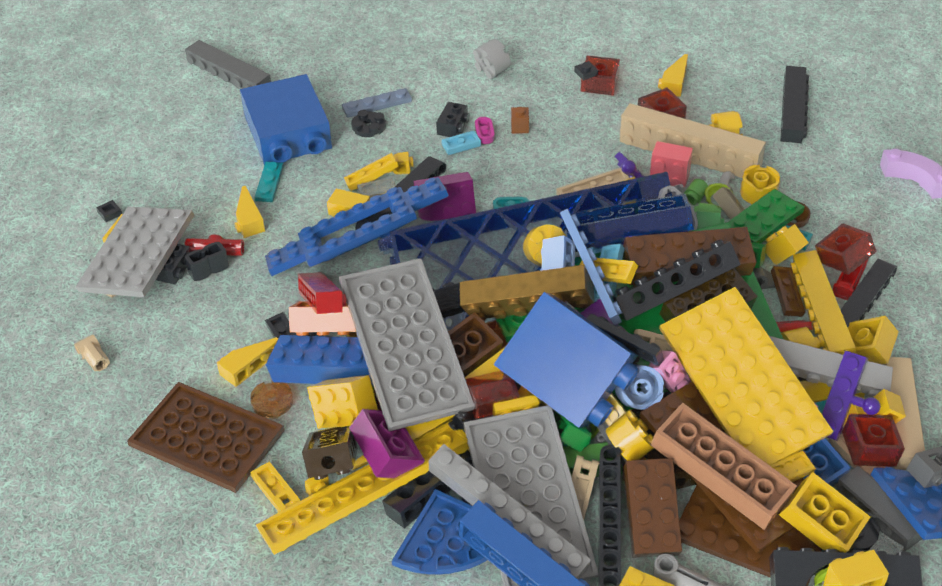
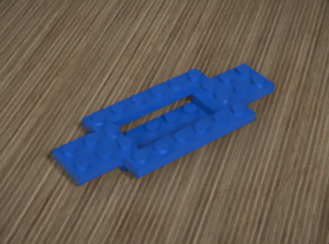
(313, 251)

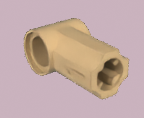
(92, 353)

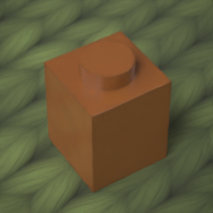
(519, 120)

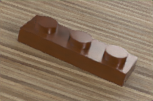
(787, 291)

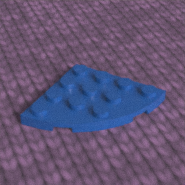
(918, 504)
(435, 542)

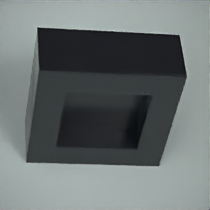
(586, 70)
(109, 211)

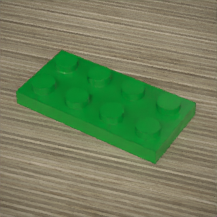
(767, 215)

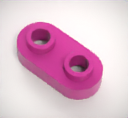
(484, 130)

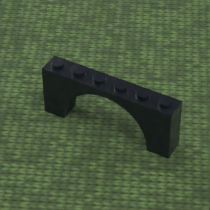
(797, 567)

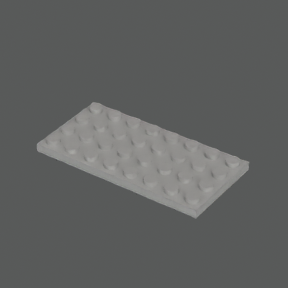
(406, 344)
(528, 462)

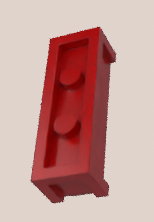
(848, 283)

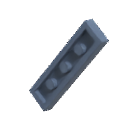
(377, 102)

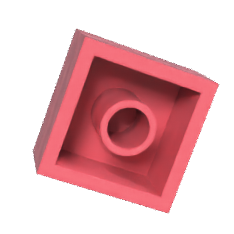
(672, 159)

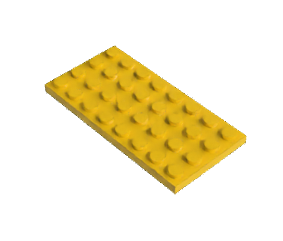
(745, 378)

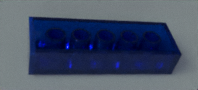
(635, 219)

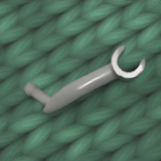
(682, 189)

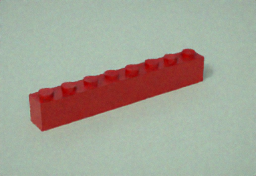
(321, 293)

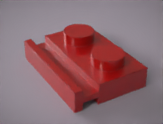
(795, 324)

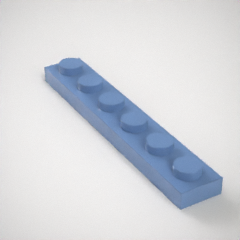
(596, 273)

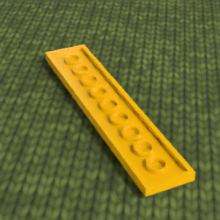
(350, 494)

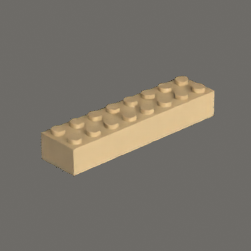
(711, 146)

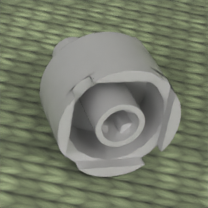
(491, 58)

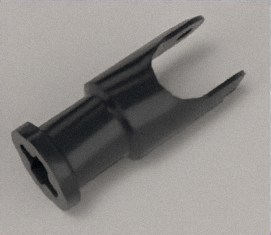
(458, 420)

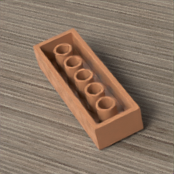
(723, 465)

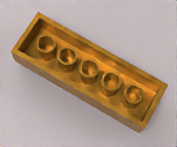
(519, 292)

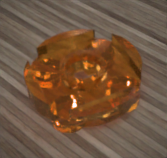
(274, 408)

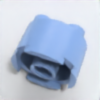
(650, 391)

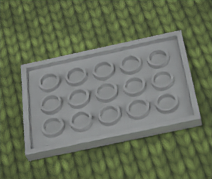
(135, 251)

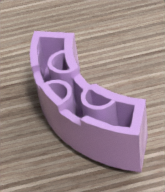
(914, 167)

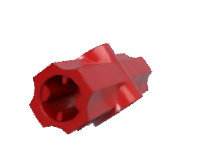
(232, 246)

